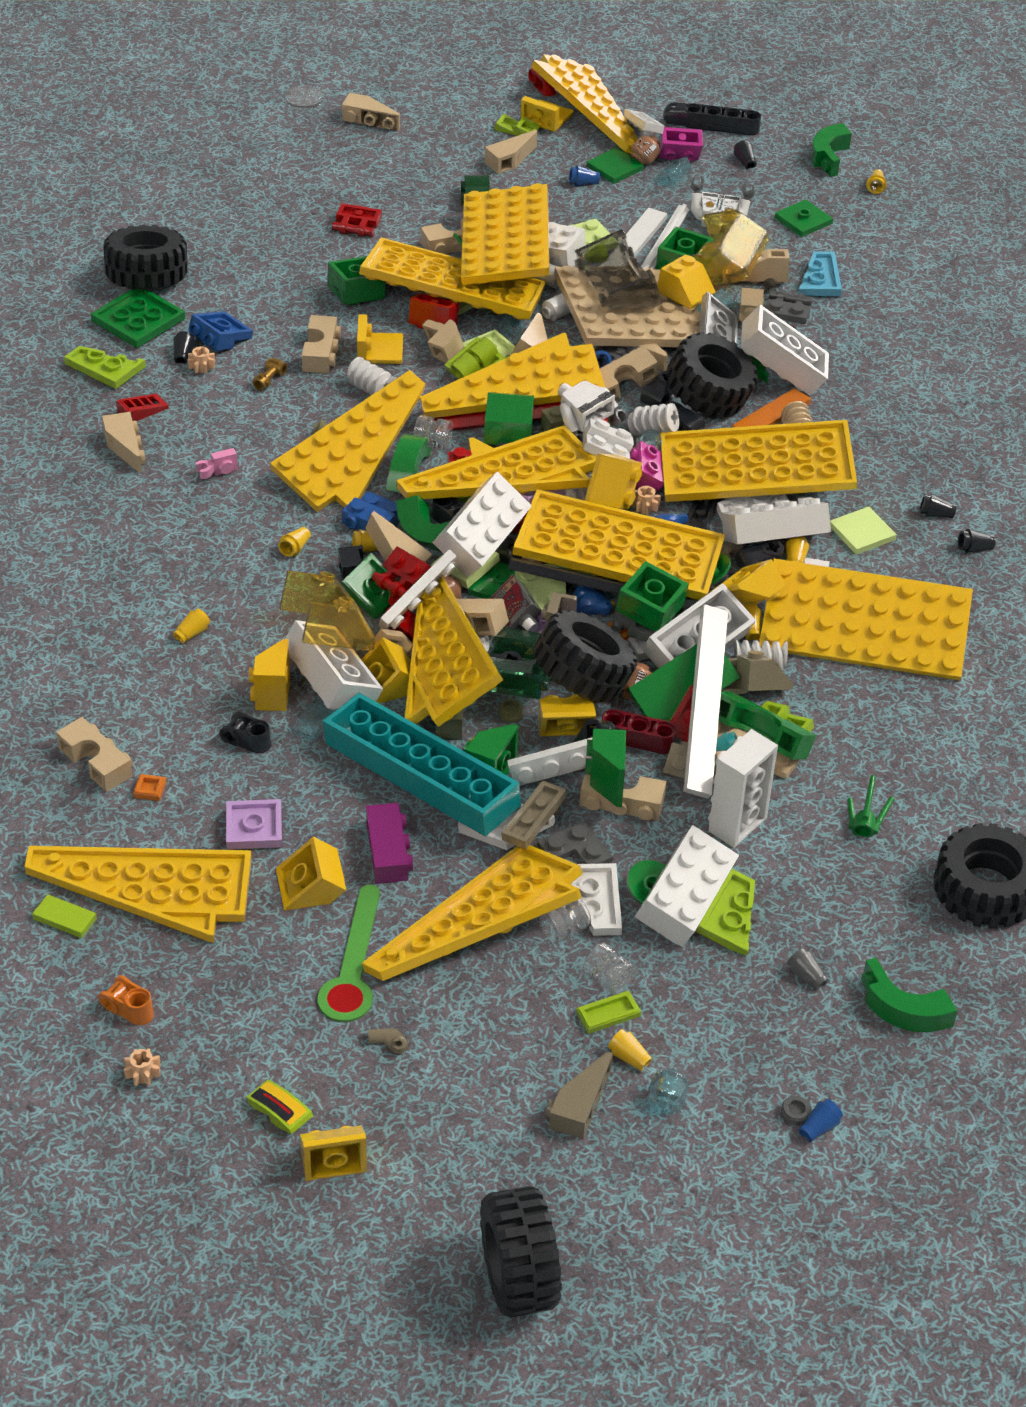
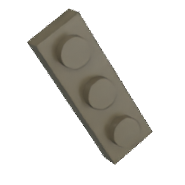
(534, 814)

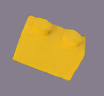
(685, 281)
(614, 481)
(755, 583)
(390, 668)
(271, 678)
(564, 715)
(311, 876)
(334, 1152)

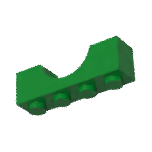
(745, 715)

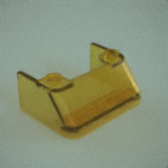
(735, 246)
(332, 613)

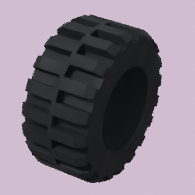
(145, 257)
(711, 375)
(585, 656)
(975, 898)
(520, 1251)

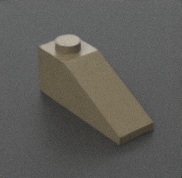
(578, 1099)

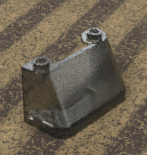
(617, 274)

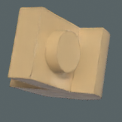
(749, 302)
(443, 339)

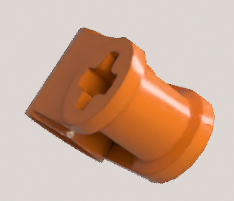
(128, 1001)

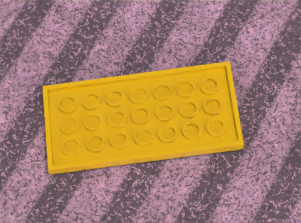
(505, 234)
(441, 276)
(757, 460)
(616, 541)
(869, 619)

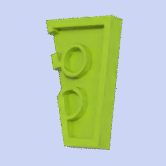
(104, 368)
(730, 913)

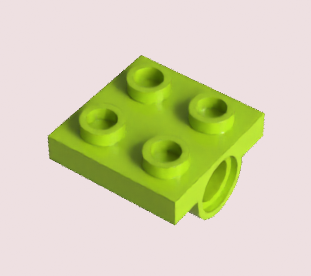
(473, 357)

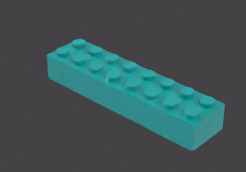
(422, 764)

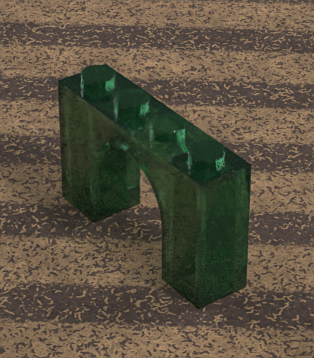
(519, 677)

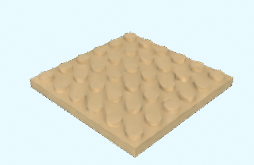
(598, 326)

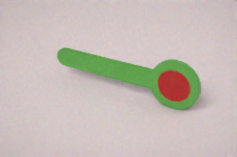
(348, 995)

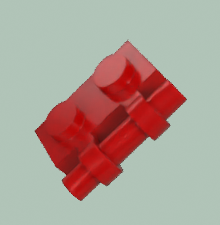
(357, 215)
(400, 565)

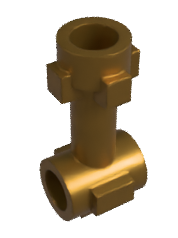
(272, 367)

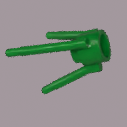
(864, 821)

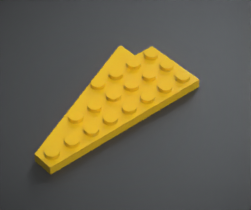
(589, 95)
(530, 372)
(348, 451)
(536, 462)
(446, 661)
(163, 885)
(501, 897)

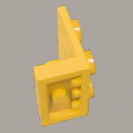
(545, 113)
(378, 347)

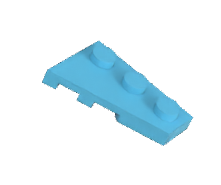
(821, 276)

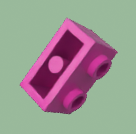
(680, 143)
(651, 465)

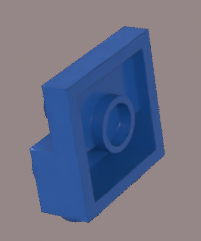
(218, 330)
(358, 511)

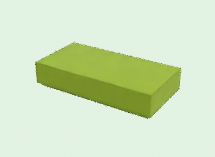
(64, 916)
(608, 1012)

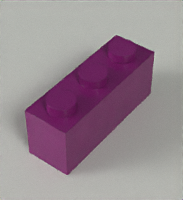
(388, 843)

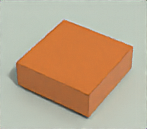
(149, 787)

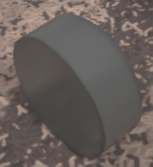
(795, 1110)

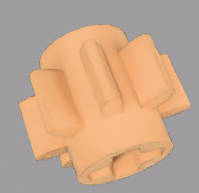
(201, 360)
(646, 500)
(142, 1066)

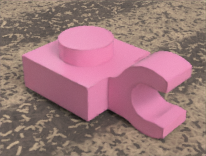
(220, 463)

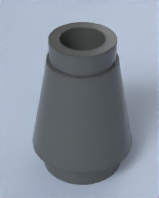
(807, 968)

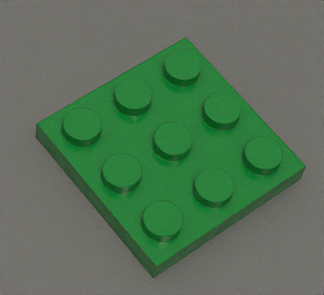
(138, 316)

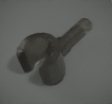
(769, 284)

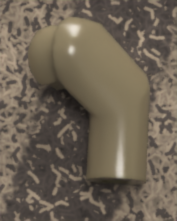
(731, 548)
(389, 1037)

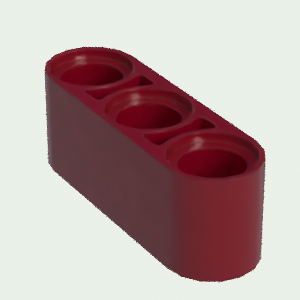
(643, 731)

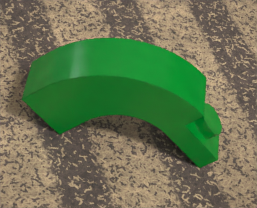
(825, 143)
(407, 459)
(415, 520)
(906, 1010)

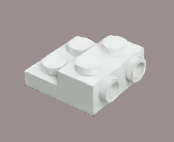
(603, 439)

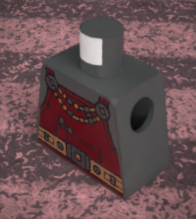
(519, 605)

